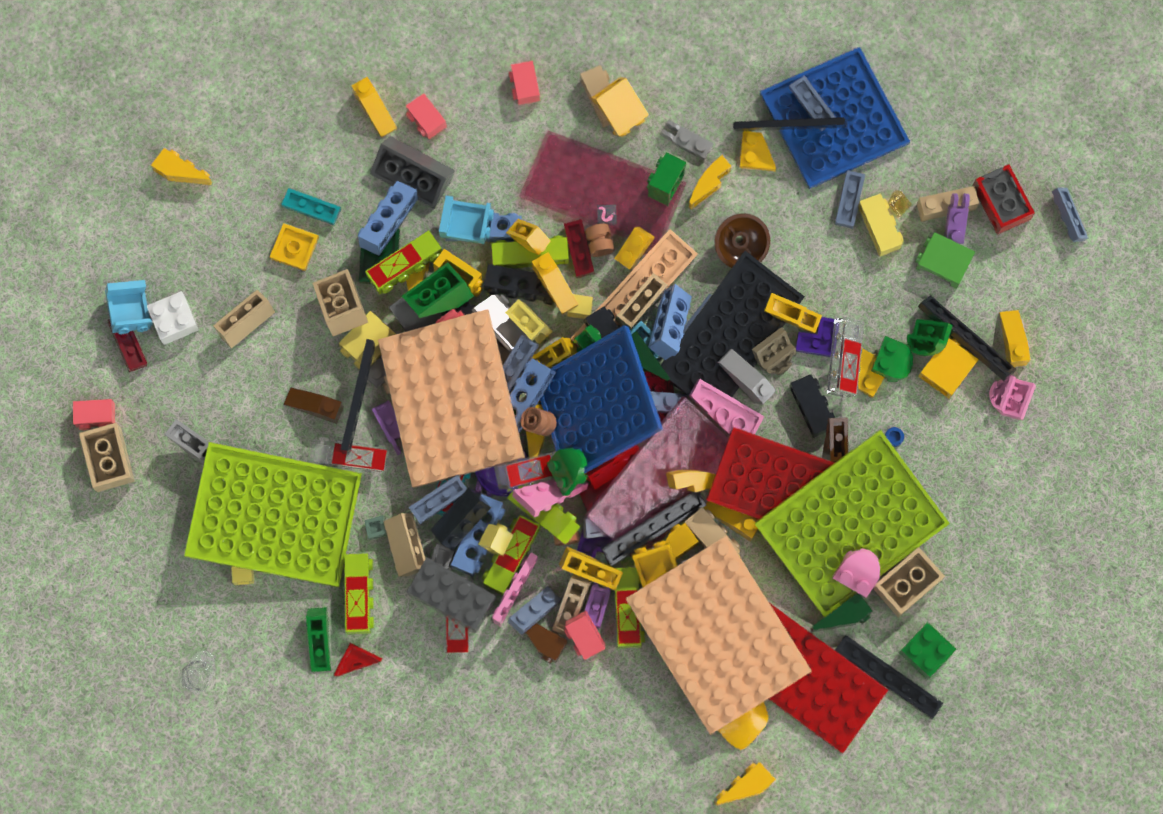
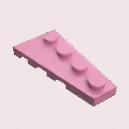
(725, 409)
(543, 495)
(517, 583)

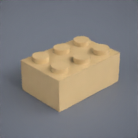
(340, 302)
(106, 457)
(908, 582)

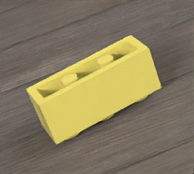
(880, 224)

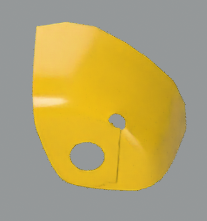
(746, 727)

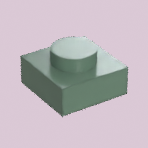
(375, 527)

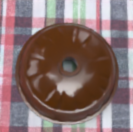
(754, 238)

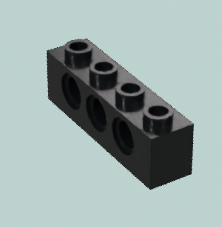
(515, 277)

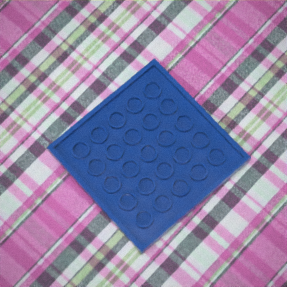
(849, 92)
(601, 400)

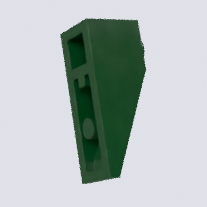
(647, 358)
(847, 614)

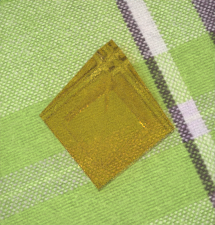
(897, 201)

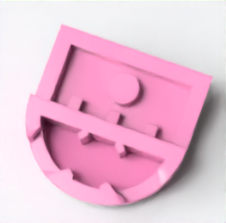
(1011, 397)
(859, 571)

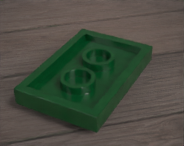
(369, 259)

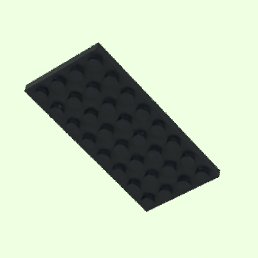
(728, 321)

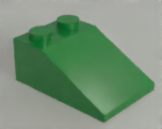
(438, 292)

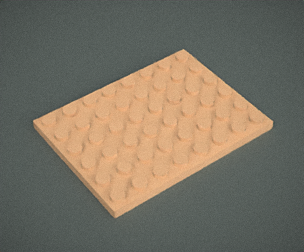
(451, 398)
(718, 635)

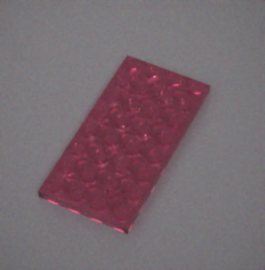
(579, 177)
(642, 487)

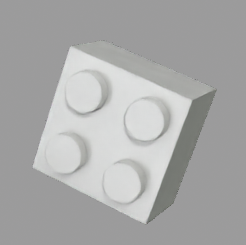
(172, 318)

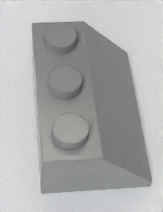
(504, 328)

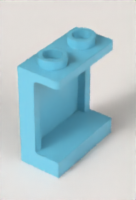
(465, 221)
(128, 306)

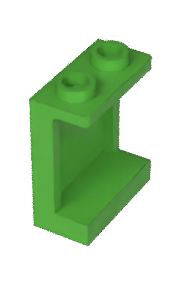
(945, 259)

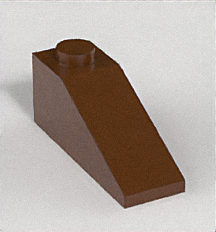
(314, 404)
(836, 439)
(546, 643)

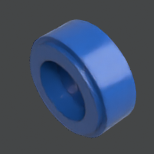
(895, 436)

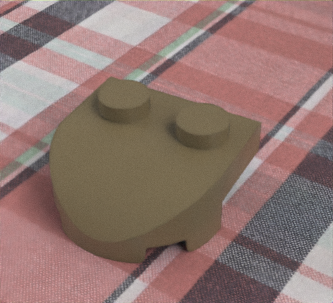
(775, 352)

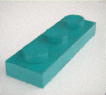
(311, 206)

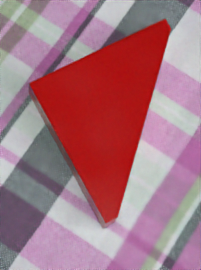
(355, 659)

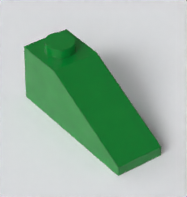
(318, 639)

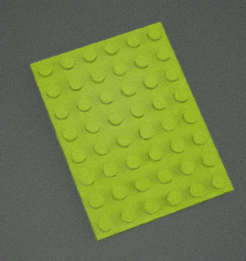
(853, 505)
(273, 515)

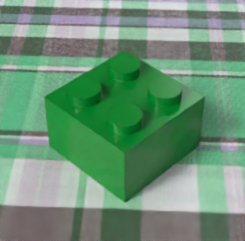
(666, 178)
(927, 651)

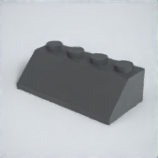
(411, 167)

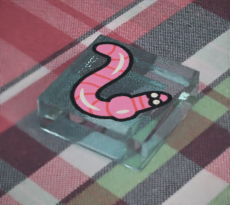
(606, 214)

